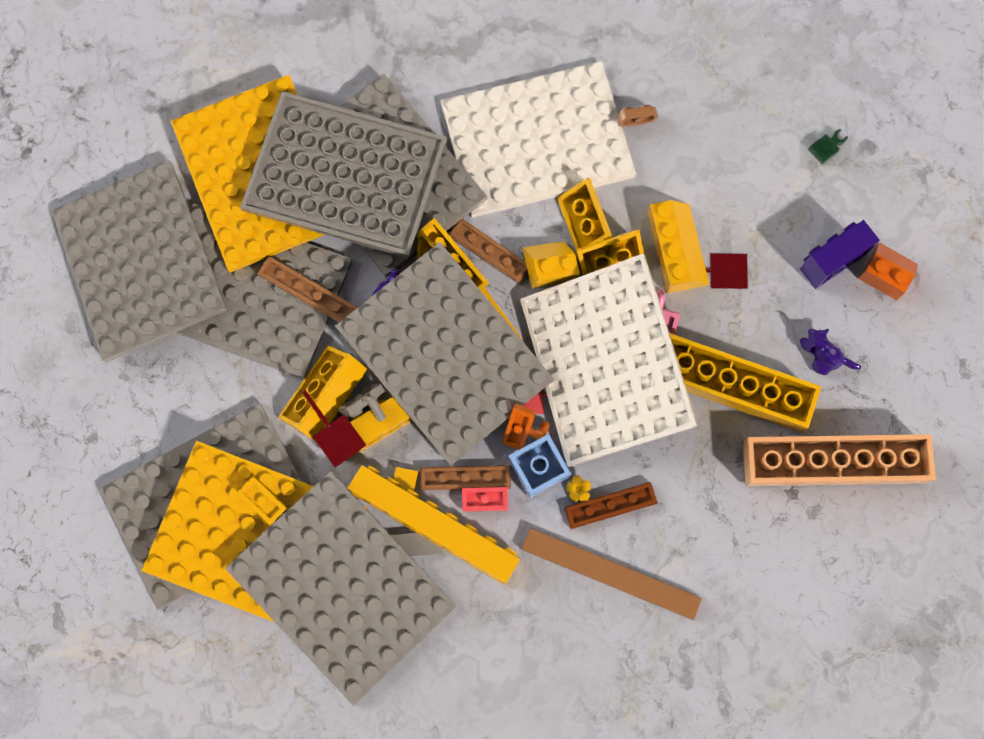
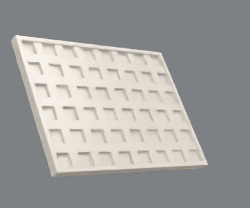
(539, 137)
(608, 361)

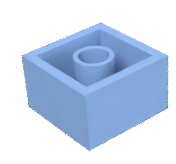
(539, 466)

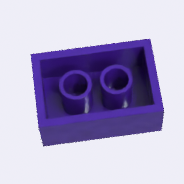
(838, 253)

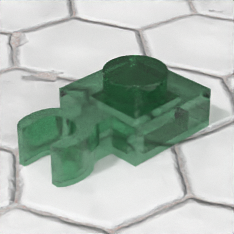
(827, 147)

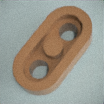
(637, 116)

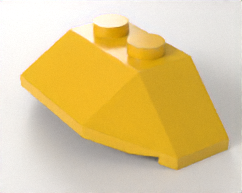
(434, 233)

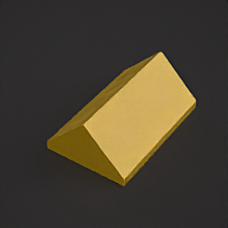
(584, 215)
(609, 252)

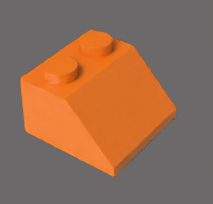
(888, 271)

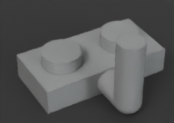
(367, 396)

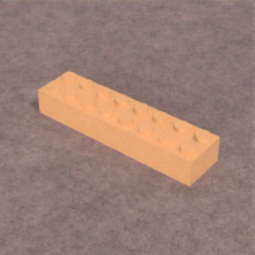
(838, 460)

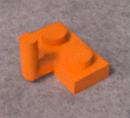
(520, 427)

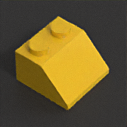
(550, 264)

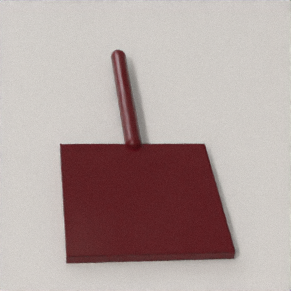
(728, 271)
(337, 439)

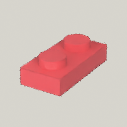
(484, 499)

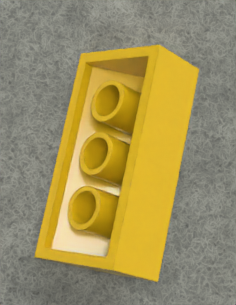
(677, 246)
(329, 387)

